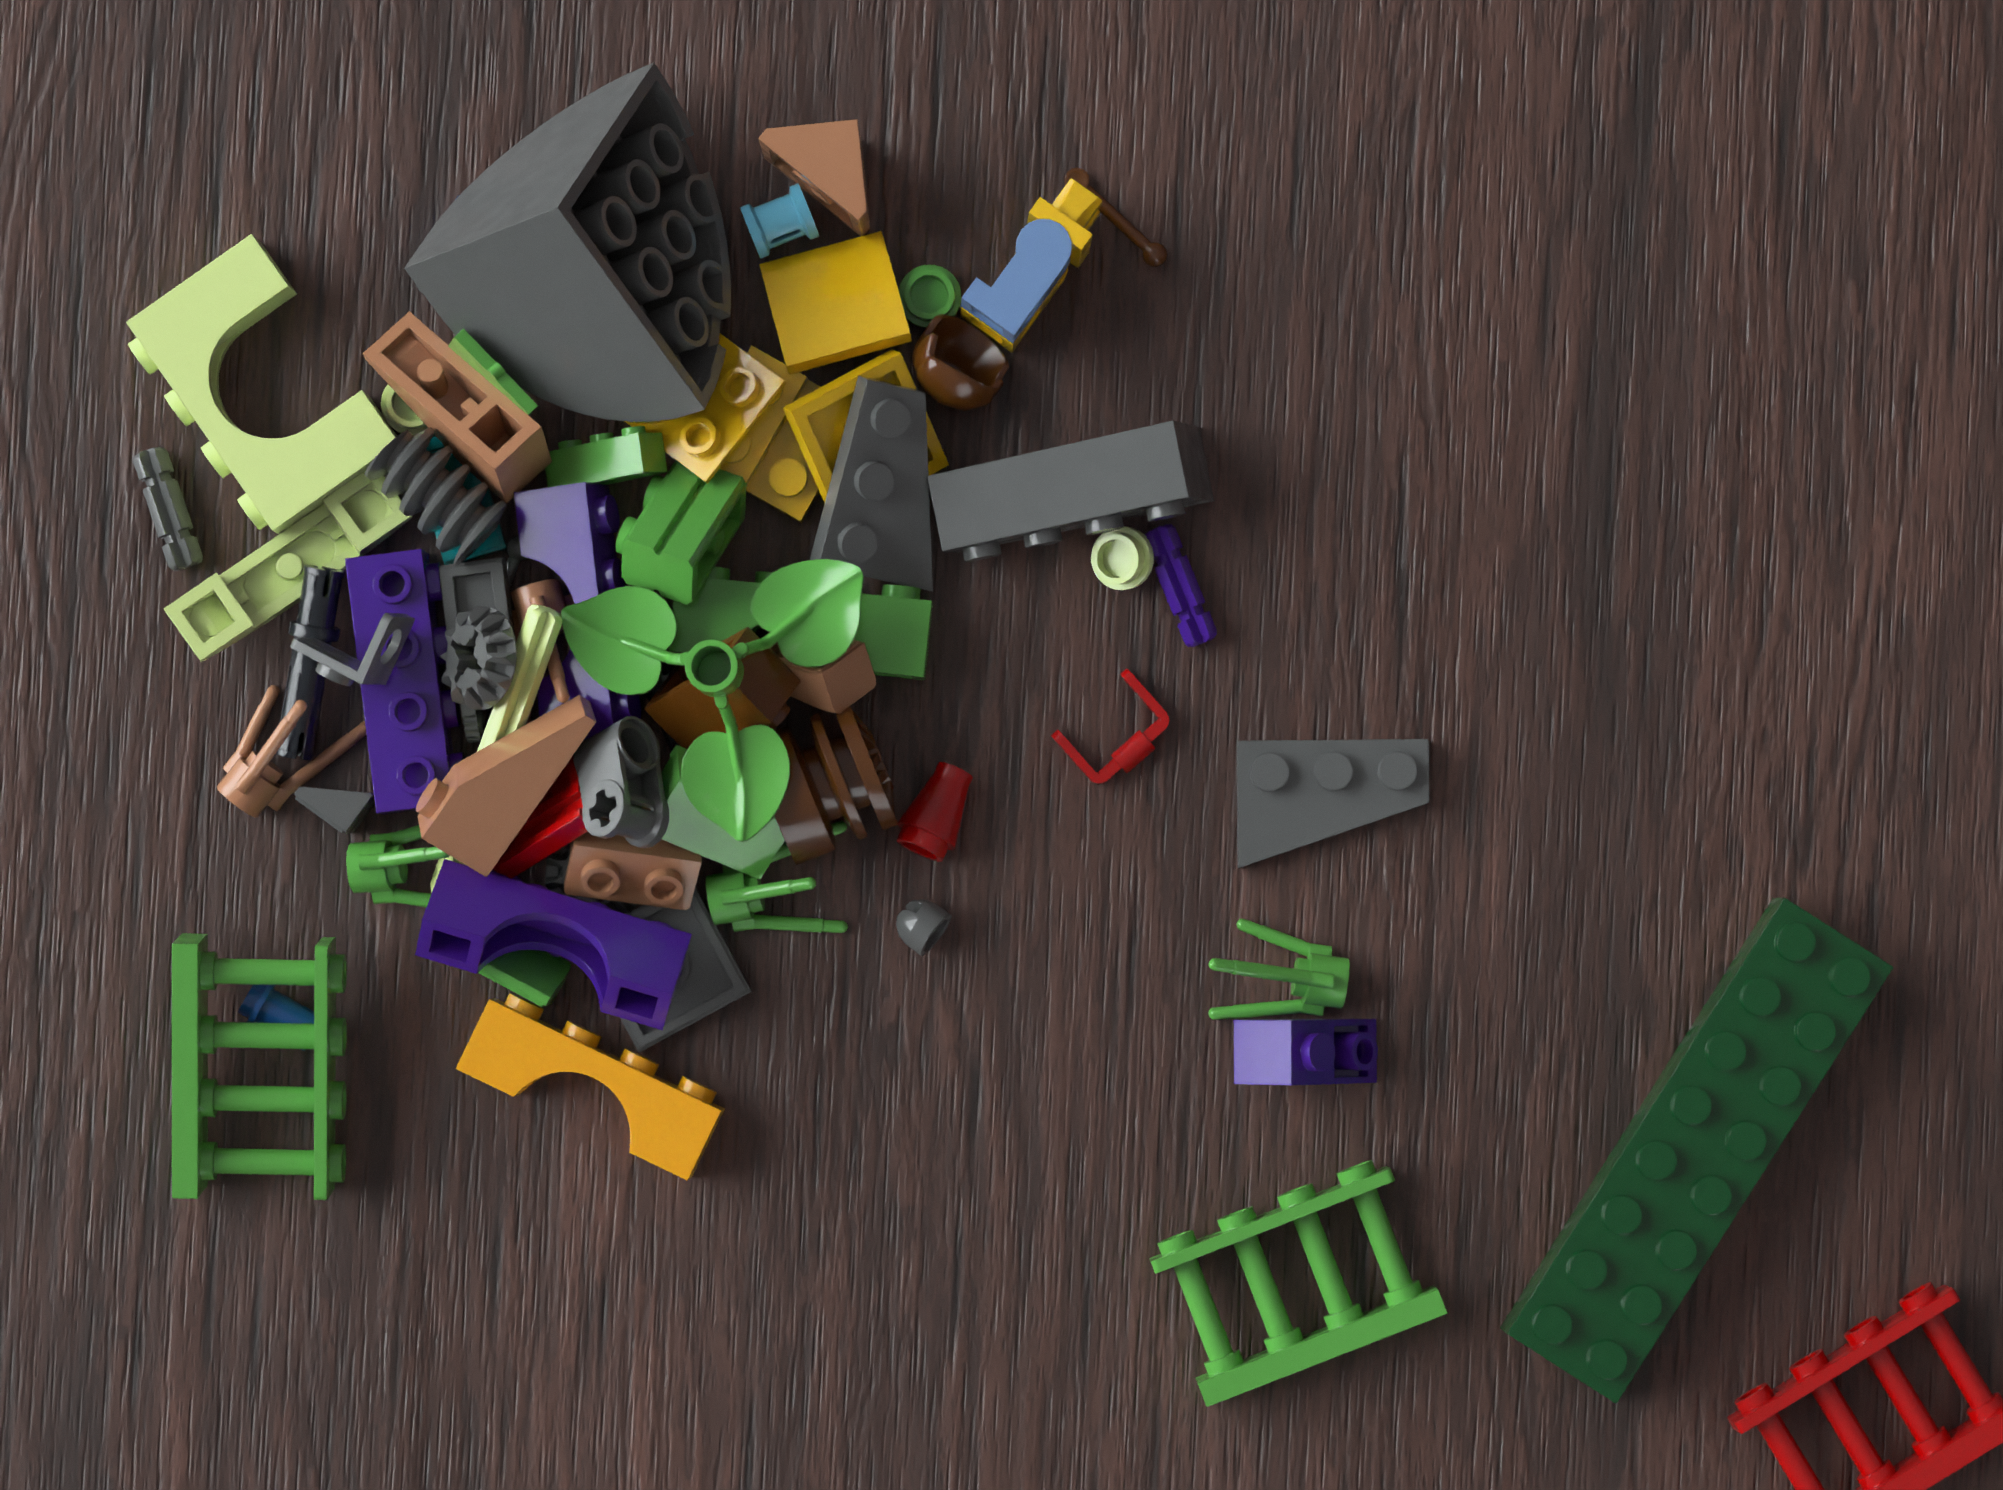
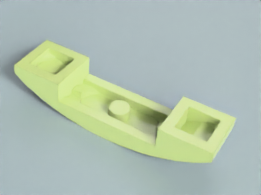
(272, 576)

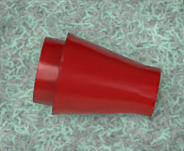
(935, 815)

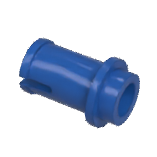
(269, 1006)

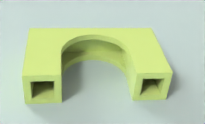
(187, 340)

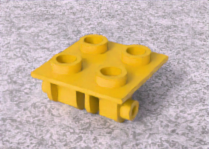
(711, 435)

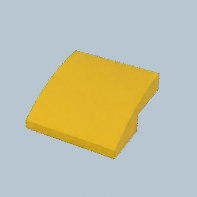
(835, 302)

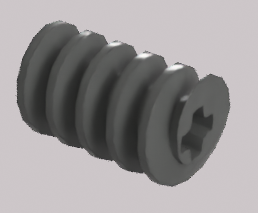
(436, 492)

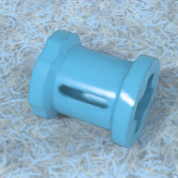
(779, 221)

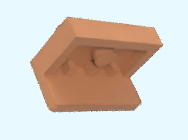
(631, 874)

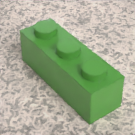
(608, 458)

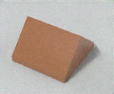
(826, 165)

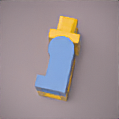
(1041, 260)

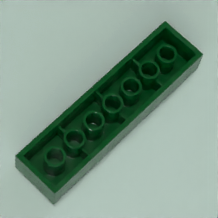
(1696, 1148)

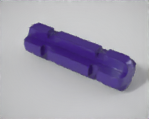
(1180, 586)

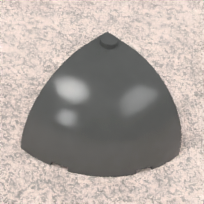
(592, 259)

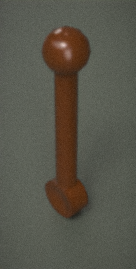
(1153, 253)

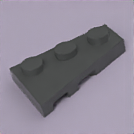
(880, 488)
(1320, 788)

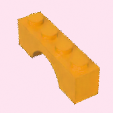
(665, 1120)

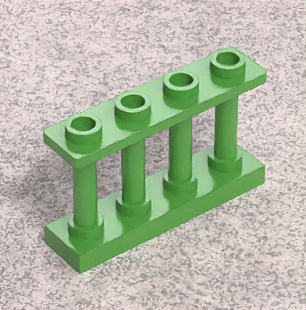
(200, 1097)
(1286, 1346)

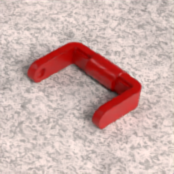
(1131, 751)

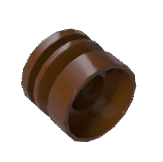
(832, 782)

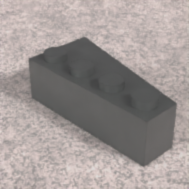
(1071, 488)

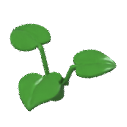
(736, 774)

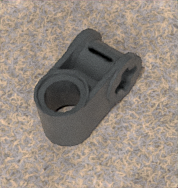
(619, 777)

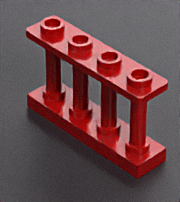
(1936, 1449)

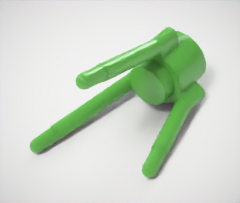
(384, 862)
(737, 895)
(1318, 979)

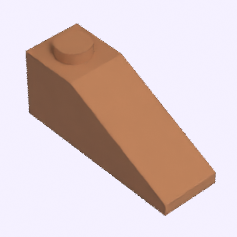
(461, 407)
(496, 790)

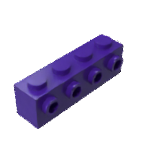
(413, 712)

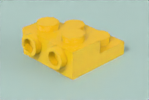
(770, 453)

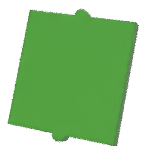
(492, 371)

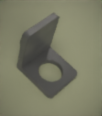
(373, 668)

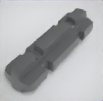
(167, 508)

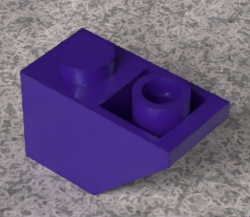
(1305, 1051)

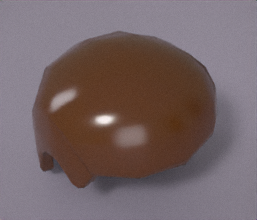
(958, 364)

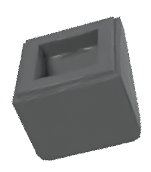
(337, 807)

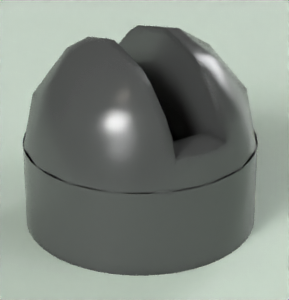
(922, 925)

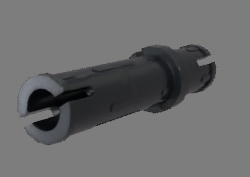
(314, 620)

